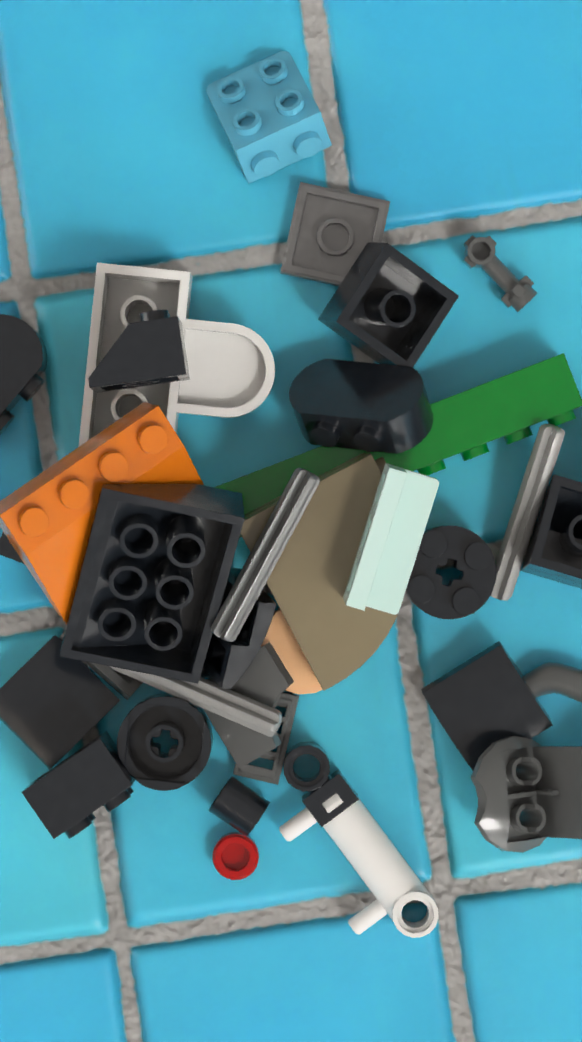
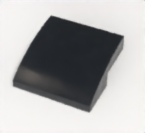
(230, 660)
(53, 703)
(485, 703)

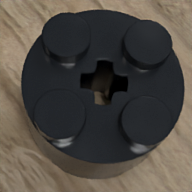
(461, 595)
(144, 756)

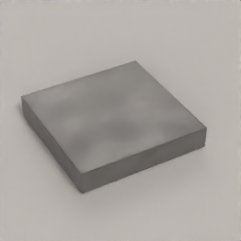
(331, 232)

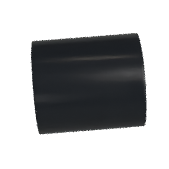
(239, 806)

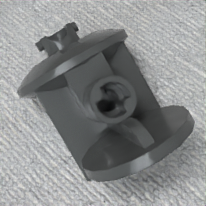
(528, 793)

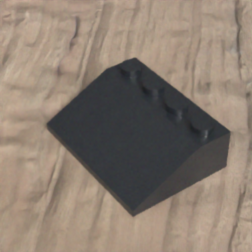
(154, 577)

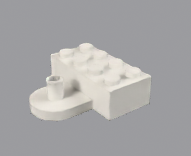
(226, 361)

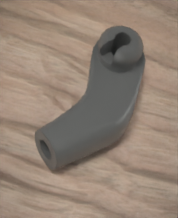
(556, 679)

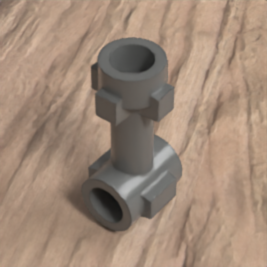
(481, 254)

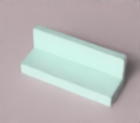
(391, 540)

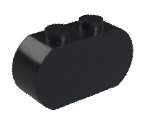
(21, 364)
(361, 406)

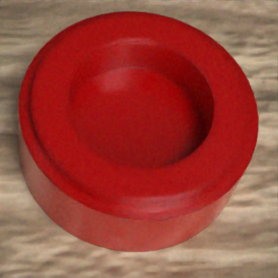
(235, 856)

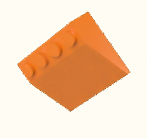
(55, 510)

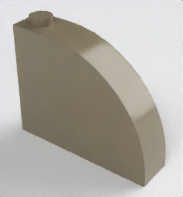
(317, 567)

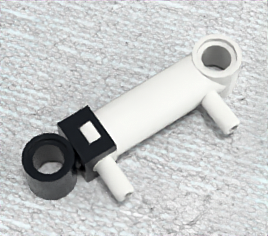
(361, 840)

